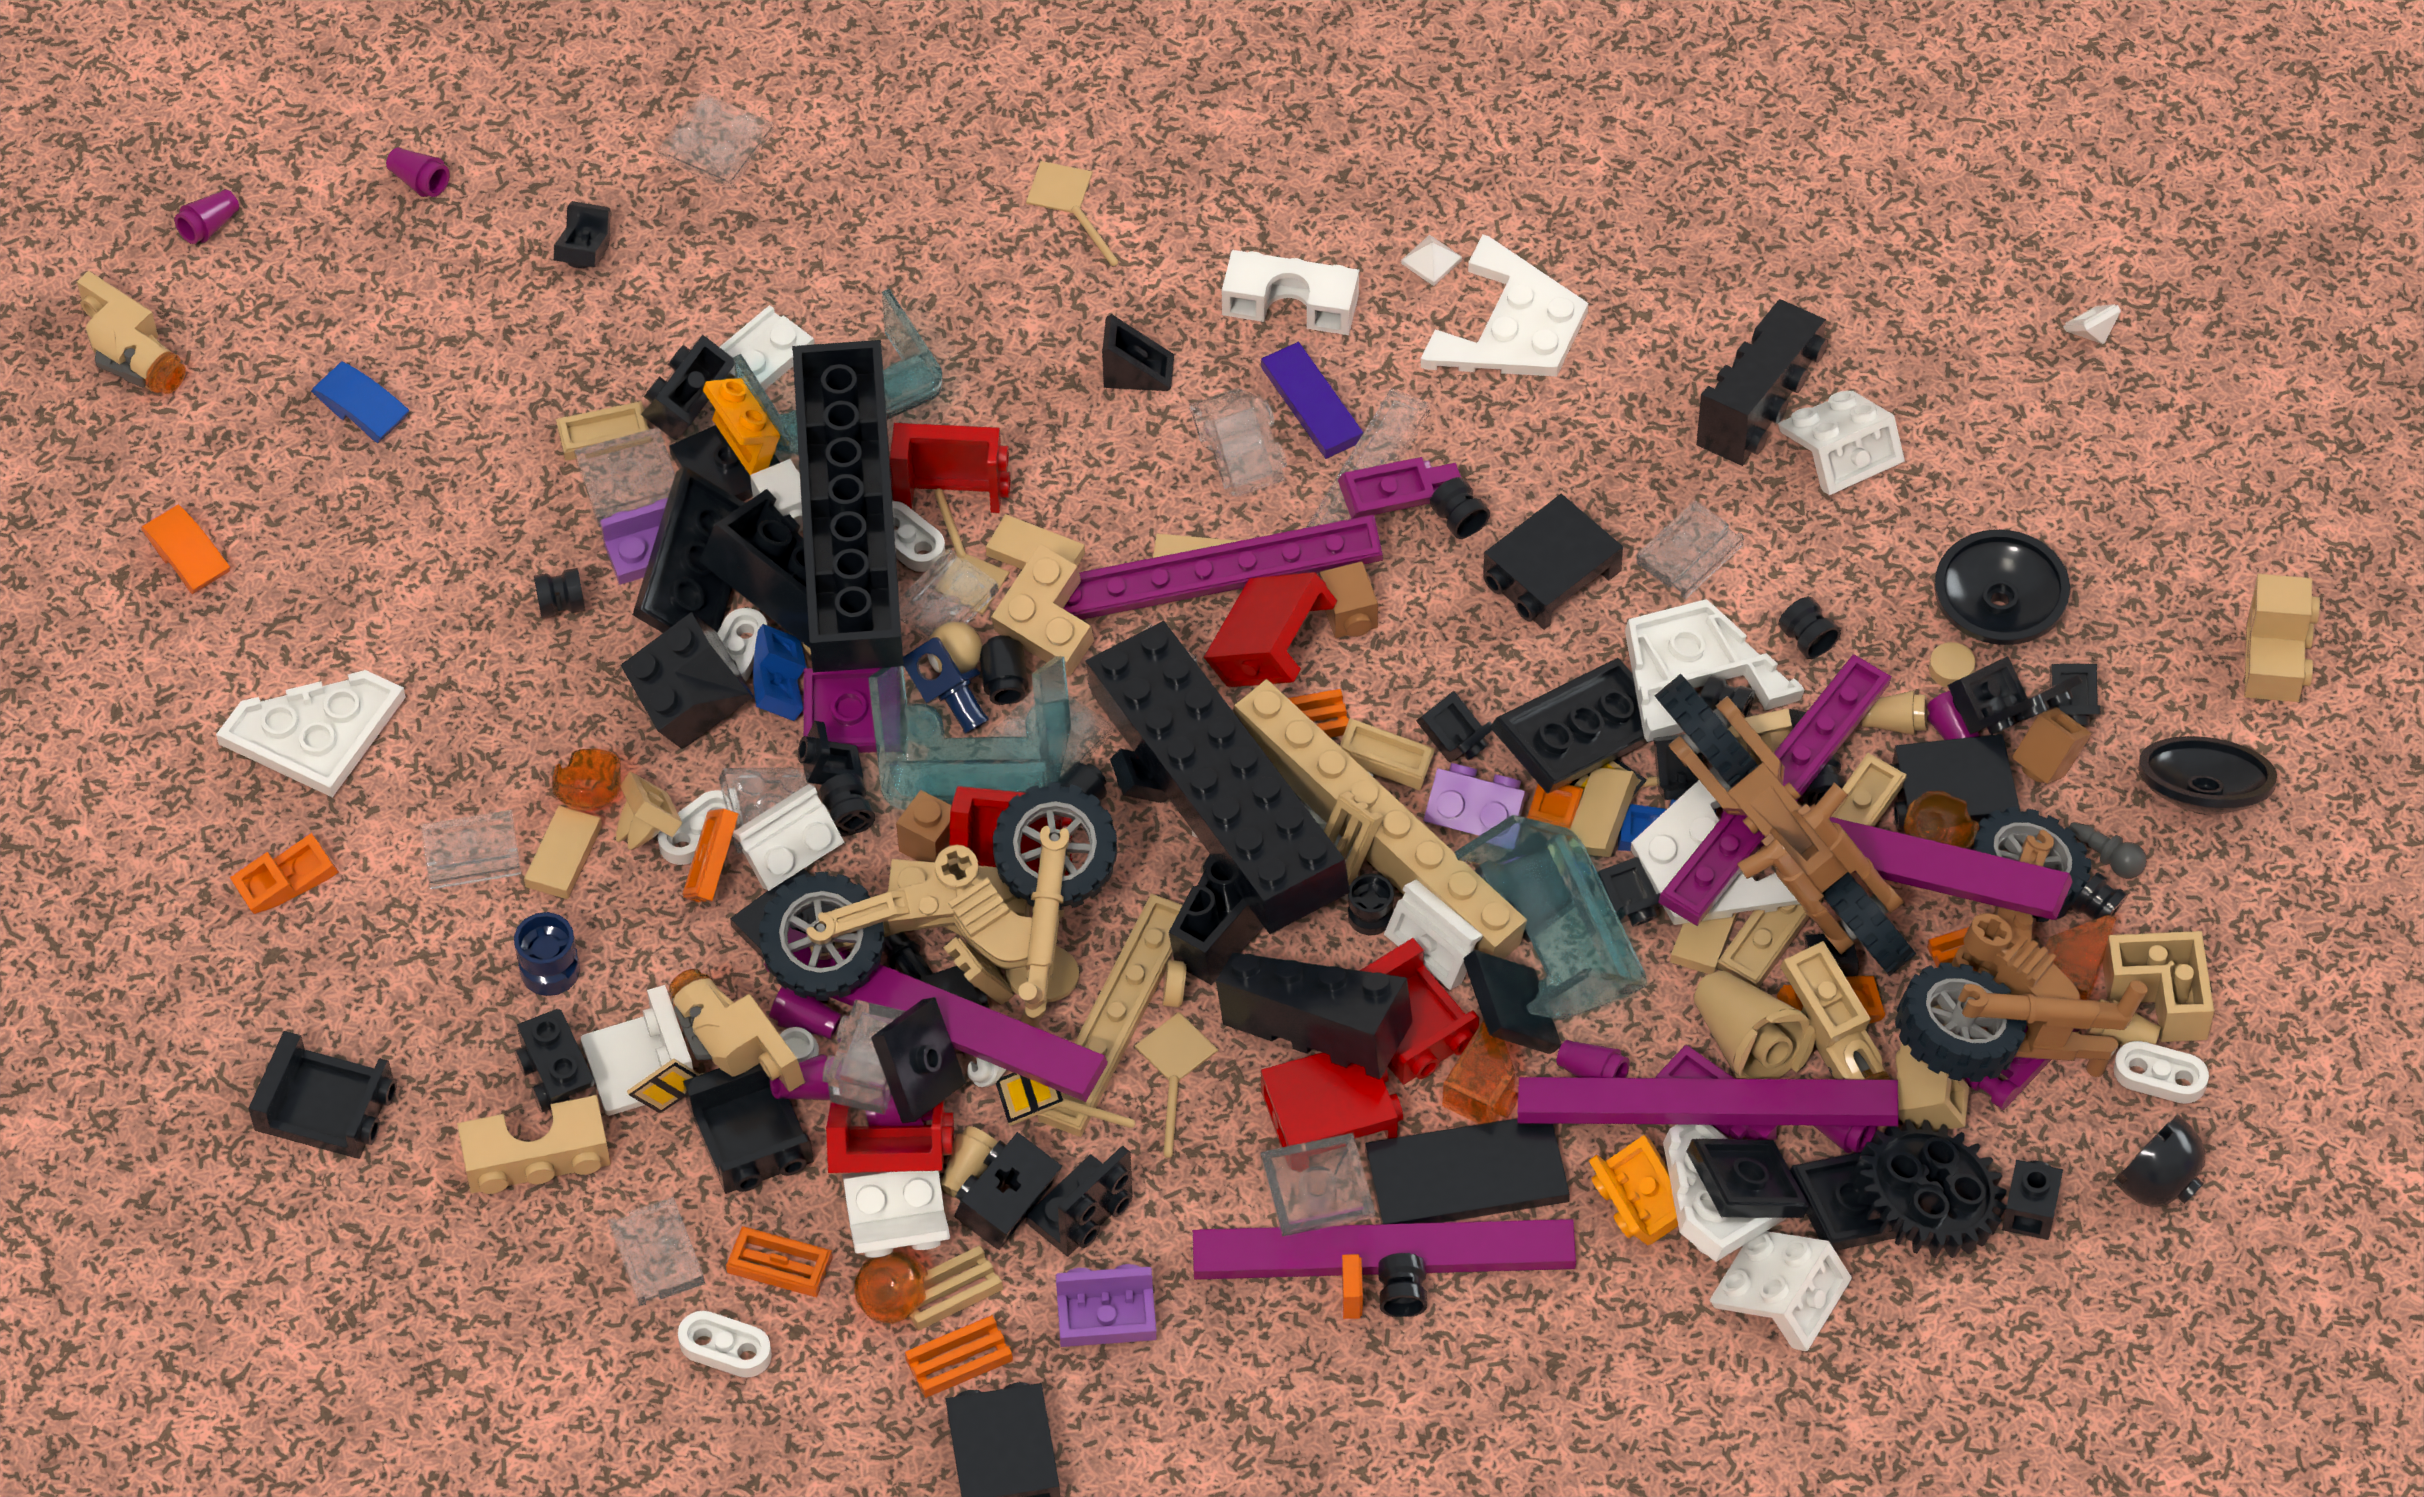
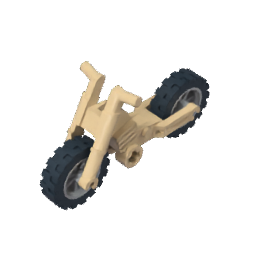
(943, 901)

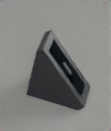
(1134, 359)

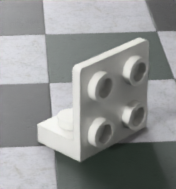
(1847, 439)
(634, 1050)
(895, 1211)
(1785, 1280)

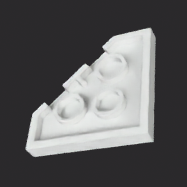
(314, 729)
(1694, 1208)

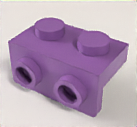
(1470, 803)
(1106, 1305)

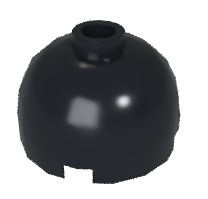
(2165, 1166)

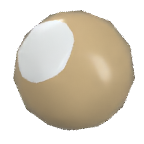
(961, 643)

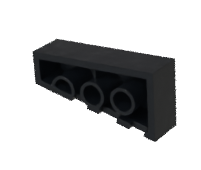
(763, 561)

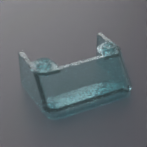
(906, 382)
(919, 757)
(1566, 913)

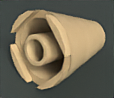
(1752, 1028)

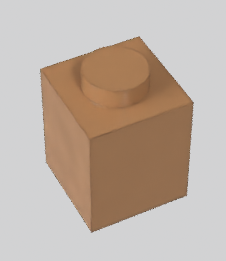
(1356, 602)
(2051, 746)
(924, 828)

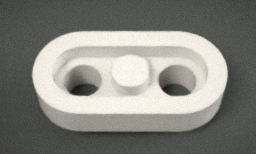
(914, 536)
(740, 649)
(690, 829)
(2161, 1070)
(728, 1342)

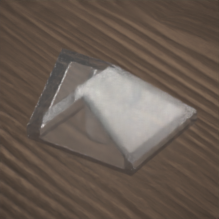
(1317, 1184)

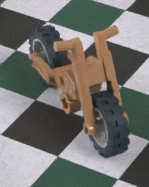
(1799, 842)
(2014, 978)

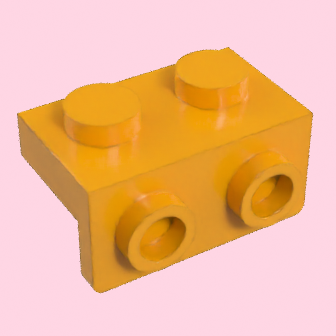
(742, 423)
(1639, 1189)

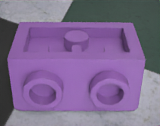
(630, 539)

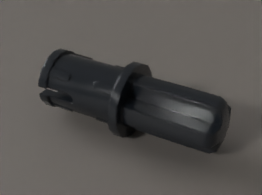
(905, 956)

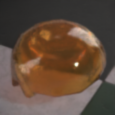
(588, 780)
(1941, 819)
(890, 1287)

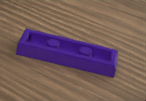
(1311, 400)

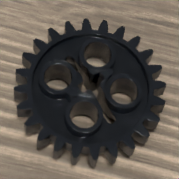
(1930, 1188)

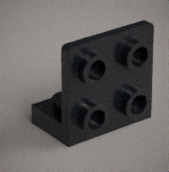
(1084, 1201)

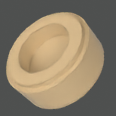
(1950, 663)
(1174, 983)

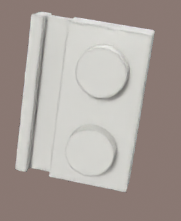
(767, 345)
(788, 837)
(1436, 929)

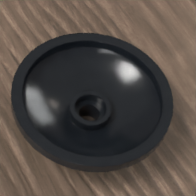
(2004, 569)
(2207, 774)

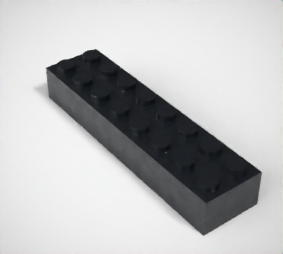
(847, 507)
(1218, 777)

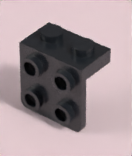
(1997, 700)

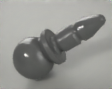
(2125, 858)

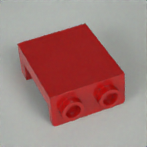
(948, 460)
(1262, 627)
(975, 820)
(1438, 1022)
(1324, 1100)
(887, 1147)

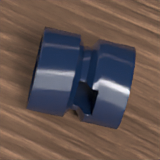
(547, 954)

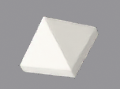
(1431, 260)
(2094, 323)

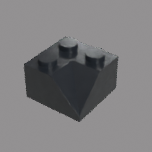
(686, 681)

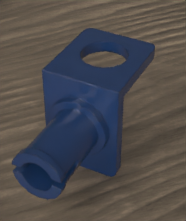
(948, 686)

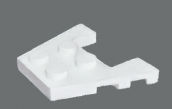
(1528, 327)
(1697, 644)
(1676, 836)

